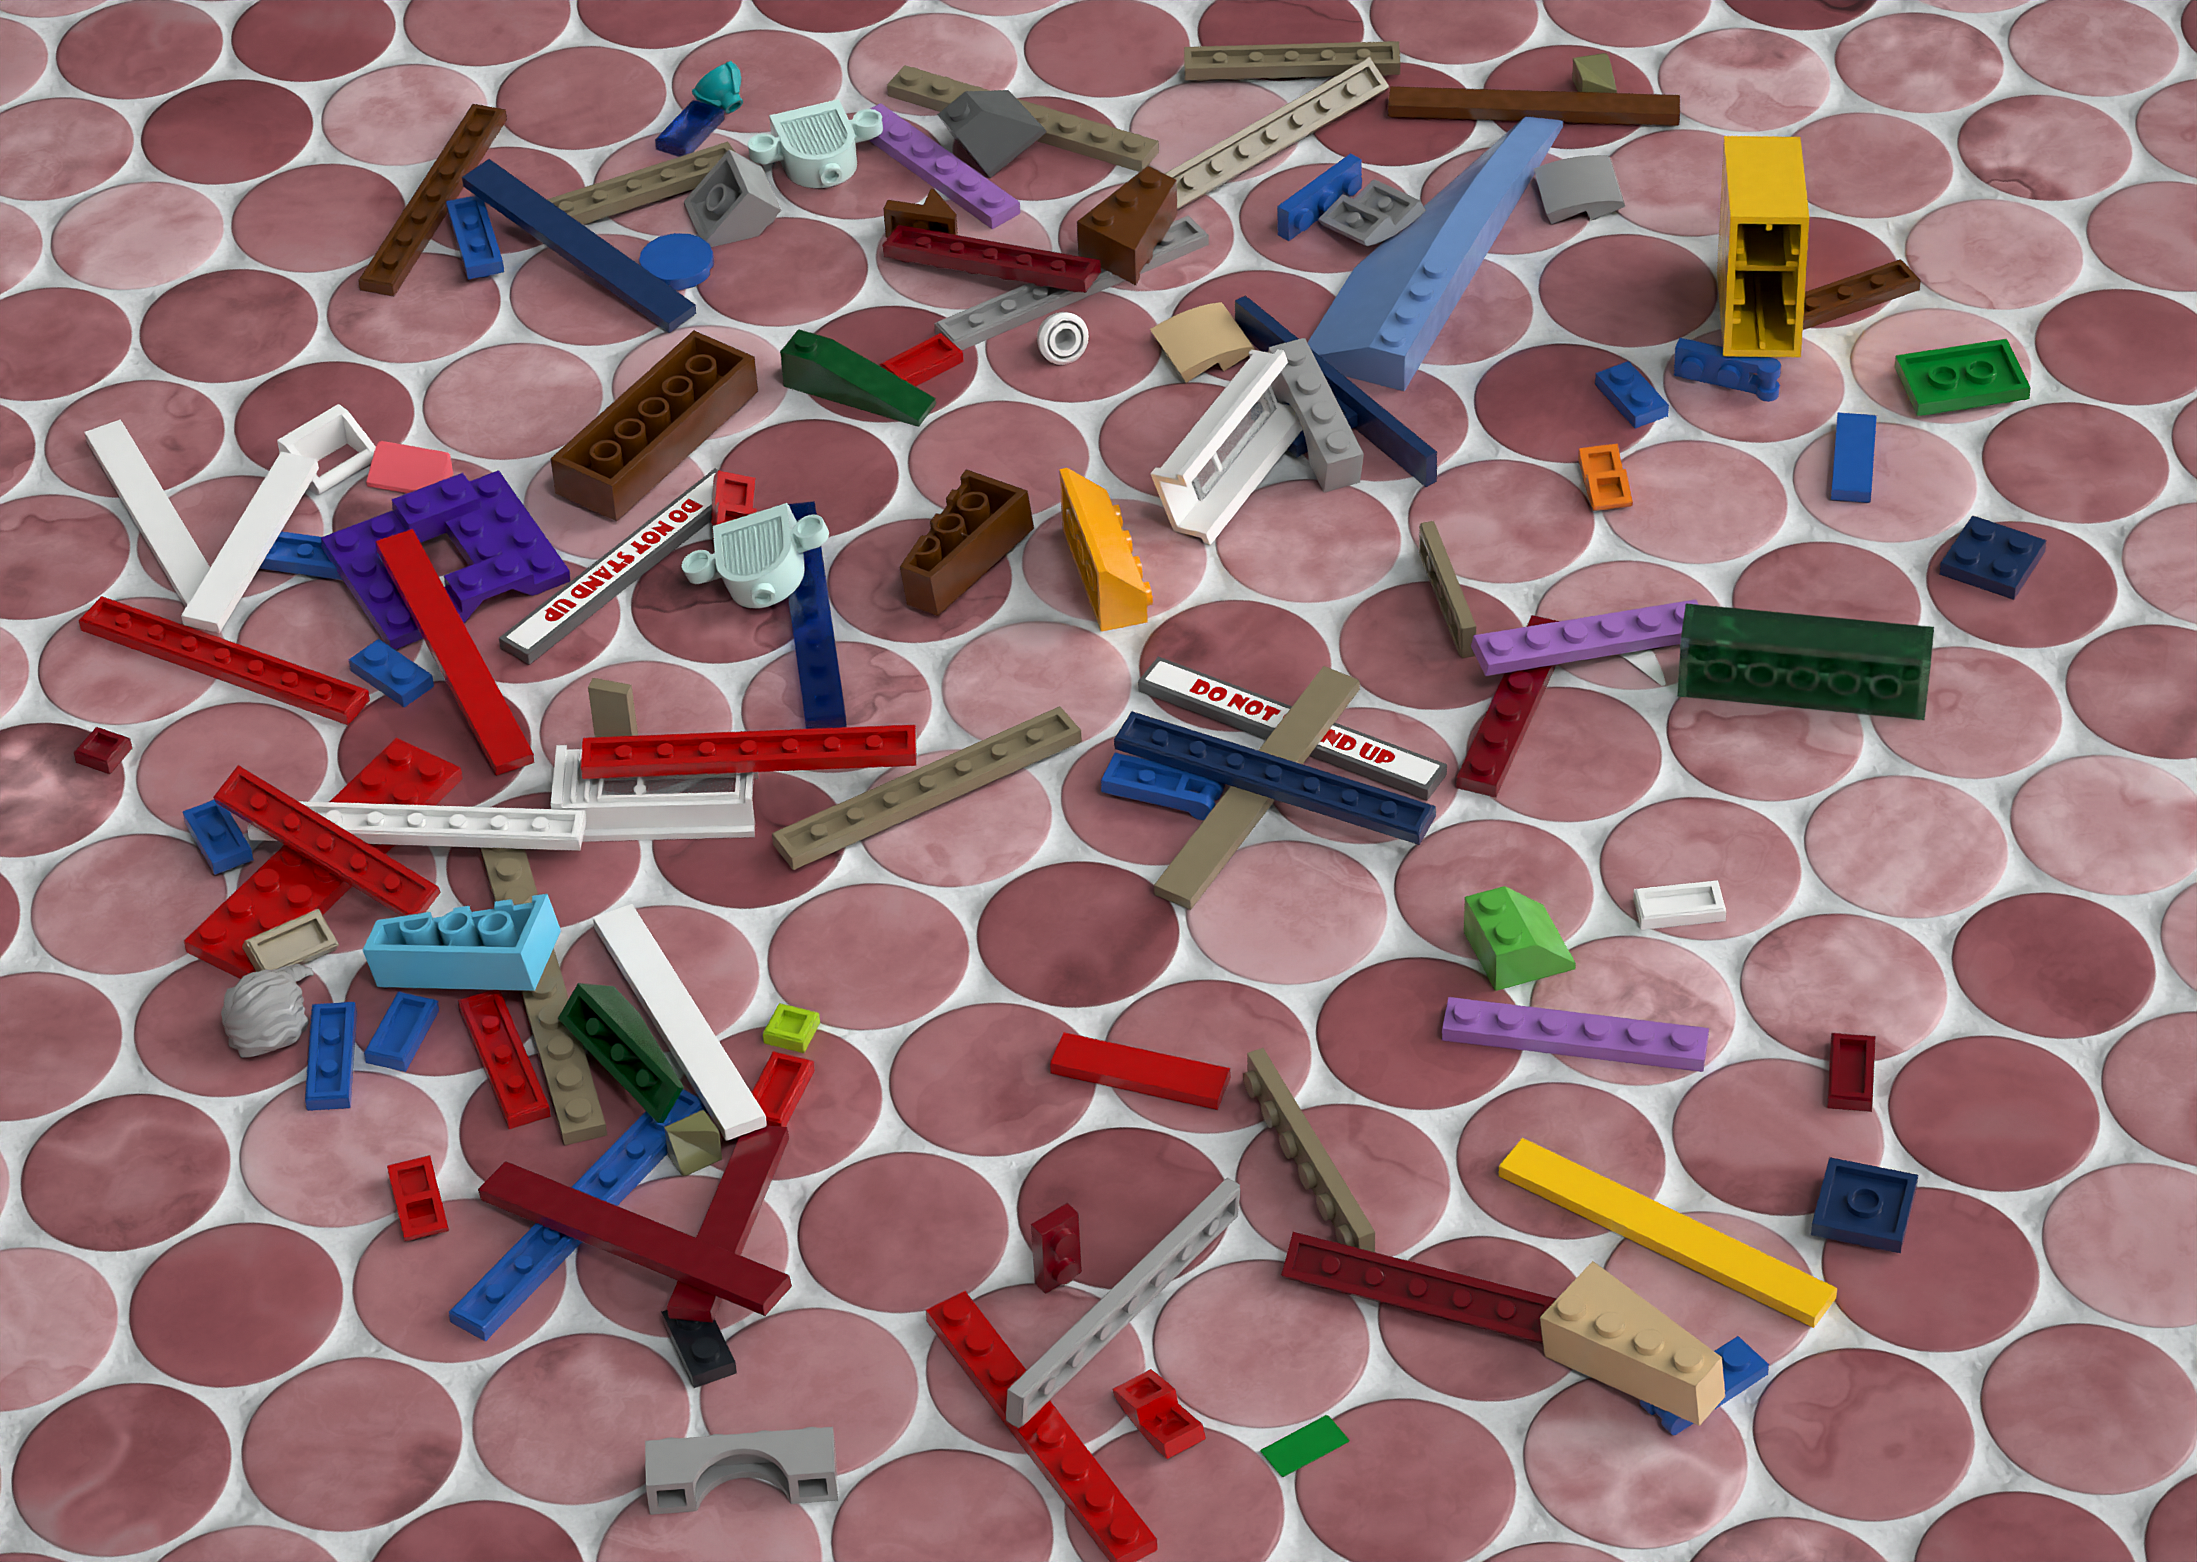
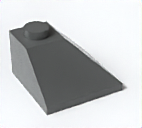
(991, 127)

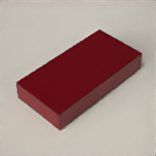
(1851, 1072)

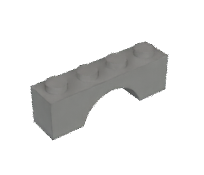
(1329, 439)
(688, 1468)

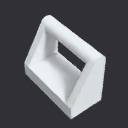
(324, 436)

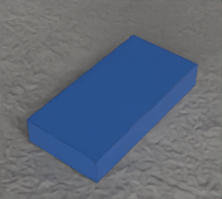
(401, 1031)

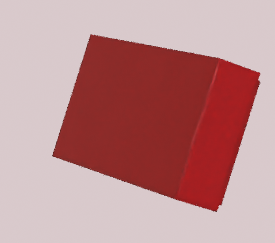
(925, 360)
(782, 1086)

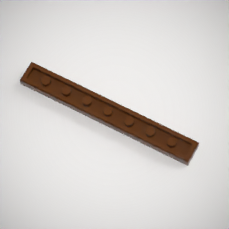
(1517, 104)
(428, 204)

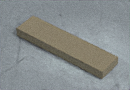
(1446, 588)

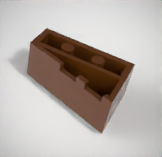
(1129, 224)

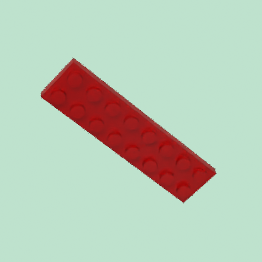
(295, 886)

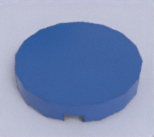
(678, 260)

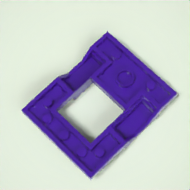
(486, 527)

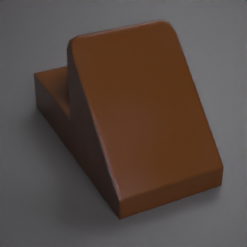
(932, 215)

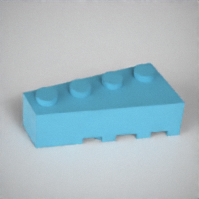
(465, 948)

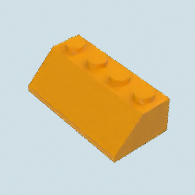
(1103, 553)

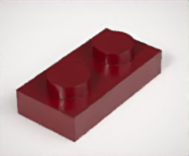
(1056, 1248)

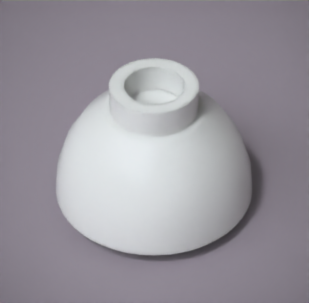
(1062, 338)

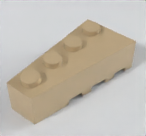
(1632, 1346)

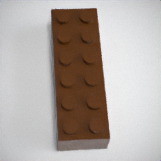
(654, 425)

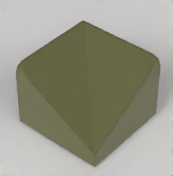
(1593, 74)
(693, 1143)

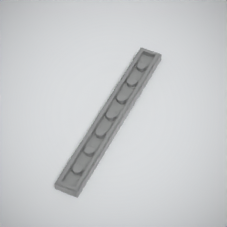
(1034, 301)
(1122, 1303)

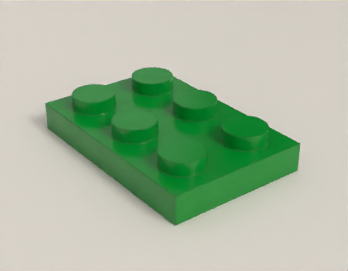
(1962, 377)

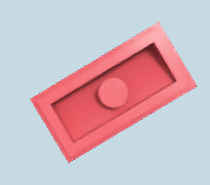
(407, 467)

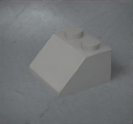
(732, 201)

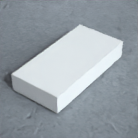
(1679, 905)

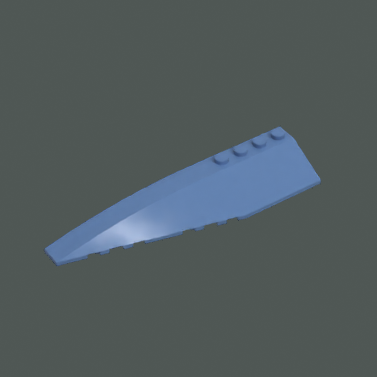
(1414, 279)

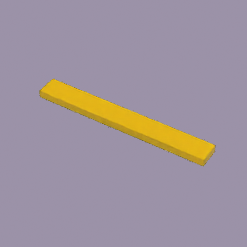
(1668, 1232)

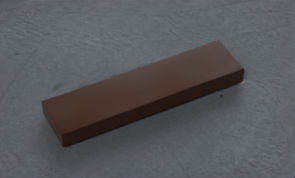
(1858, 292)

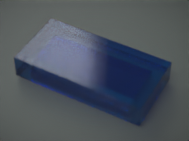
(689, 129)

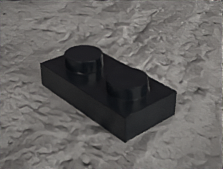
(700, 1349)

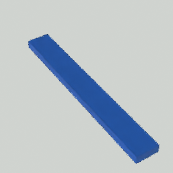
(544, 1249)

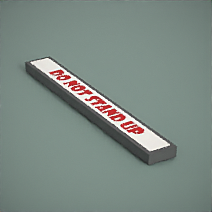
(611, 573)
(1261, 715)

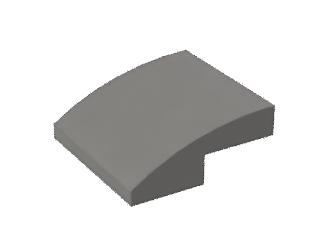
(1579, 186)
(1373, 214)

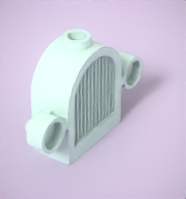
(816, 142)
(758, 555)

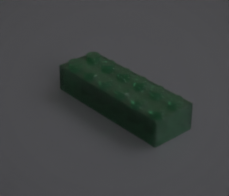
(1805, 661)

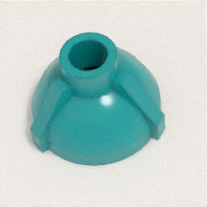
(721, 87)

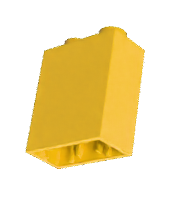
(1762, 246)

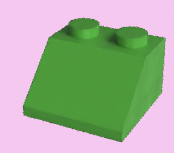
(1514, 938)

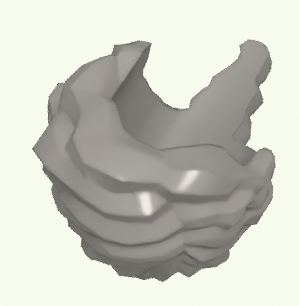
(265, 1010)

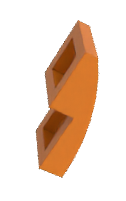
(1604, 477)

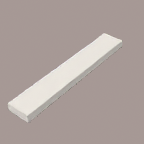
(249, 542)

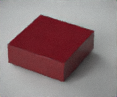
(103, 750)

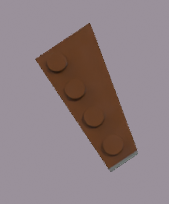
(965, 541)

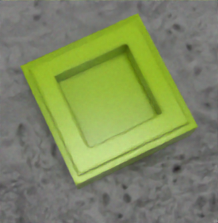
(791, 1028)

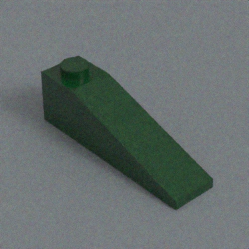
(843, 376)
(623, 1045)

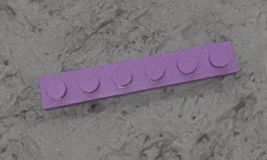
(944, 170)
(1580, 638)
(1575, 1034)

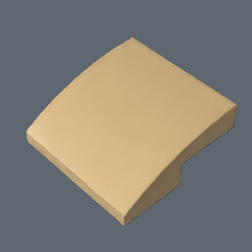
(1202, 339)

